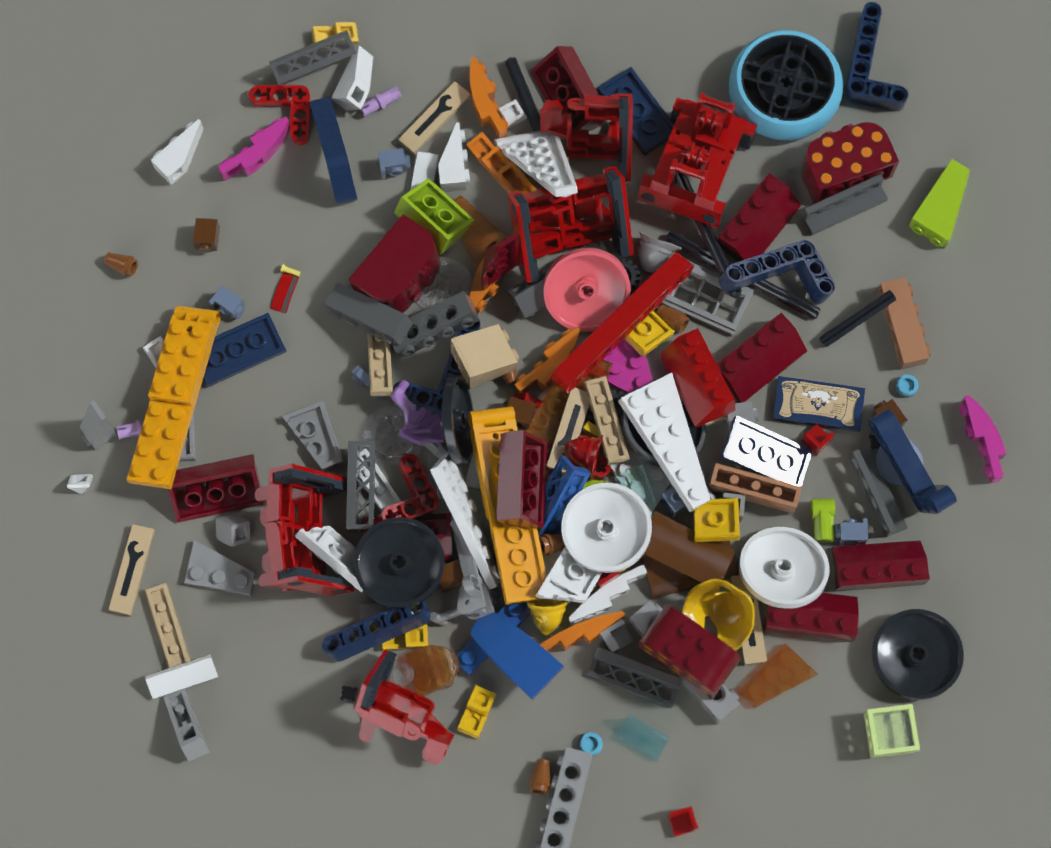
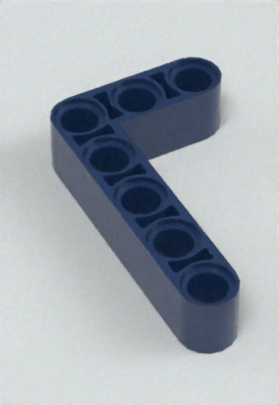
(863, 61)
(333, 150)
(807, 265)
(435, 397)
(908, 466)
(365, 629)

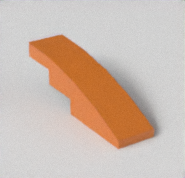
(498, 165)
(587, 629)

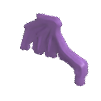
(419, 425)

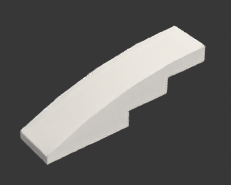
(600, 600)

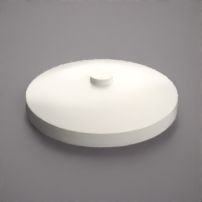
(606, 527)
(784, 567)

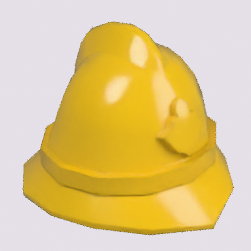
(547, 614)

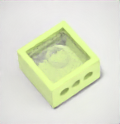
(891, 731)

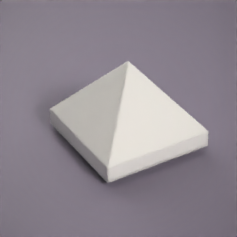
(80, 482)

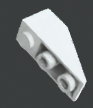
(355, 81)
(176, 157)
(451, 165)

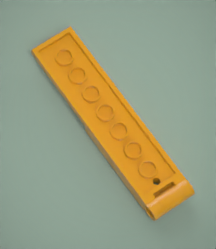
(173, 396)
(515, 547)

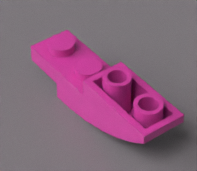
(264, 146)
(982, 429)

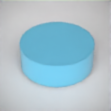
(907, 385)
(591, 743)

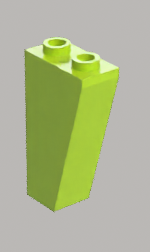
(941, 206)

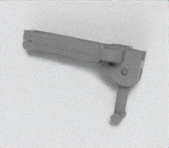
(474, 596)

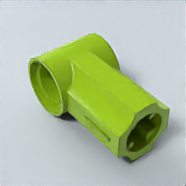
(823, 513)

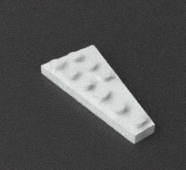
(541, 158)
(664, 429)
(464, 511)

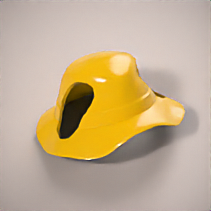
(729, 611)

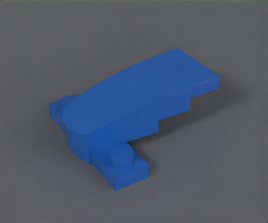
(510, 650)

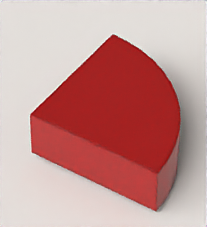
(529, 398)

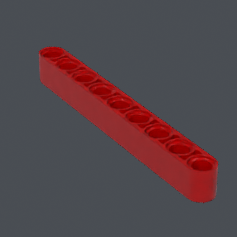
(621, 322)

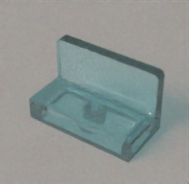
(643, 737)

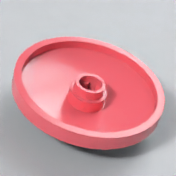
(585, 288)

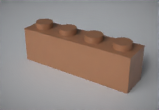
(904, 324)
(755, 487)

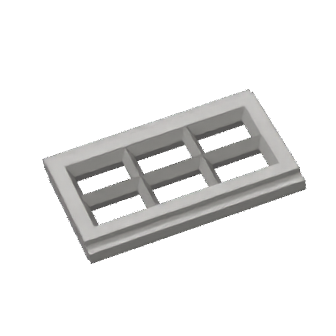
(705, 316)

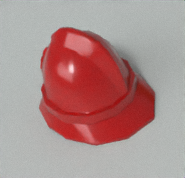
(584, 452)

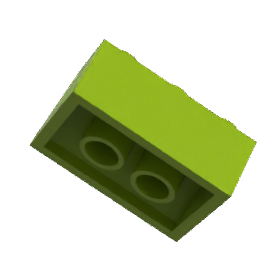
(436, 213)

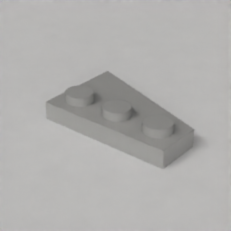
(317, 434)
(217, 572)

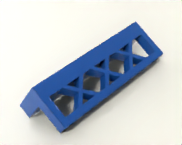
(566, 489)

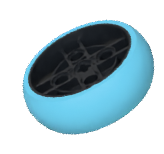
(823, 95)

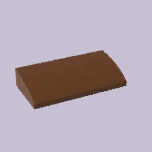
(676, 549)
(665, 581)

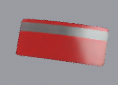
(284, 292)

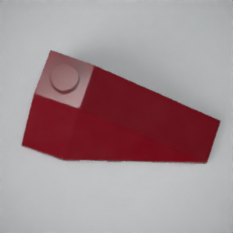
(499, 259)

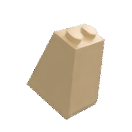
(484, 355)

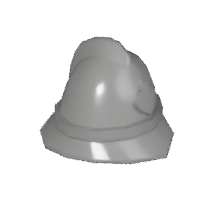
(654, 252)

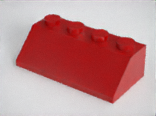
(698, 378)

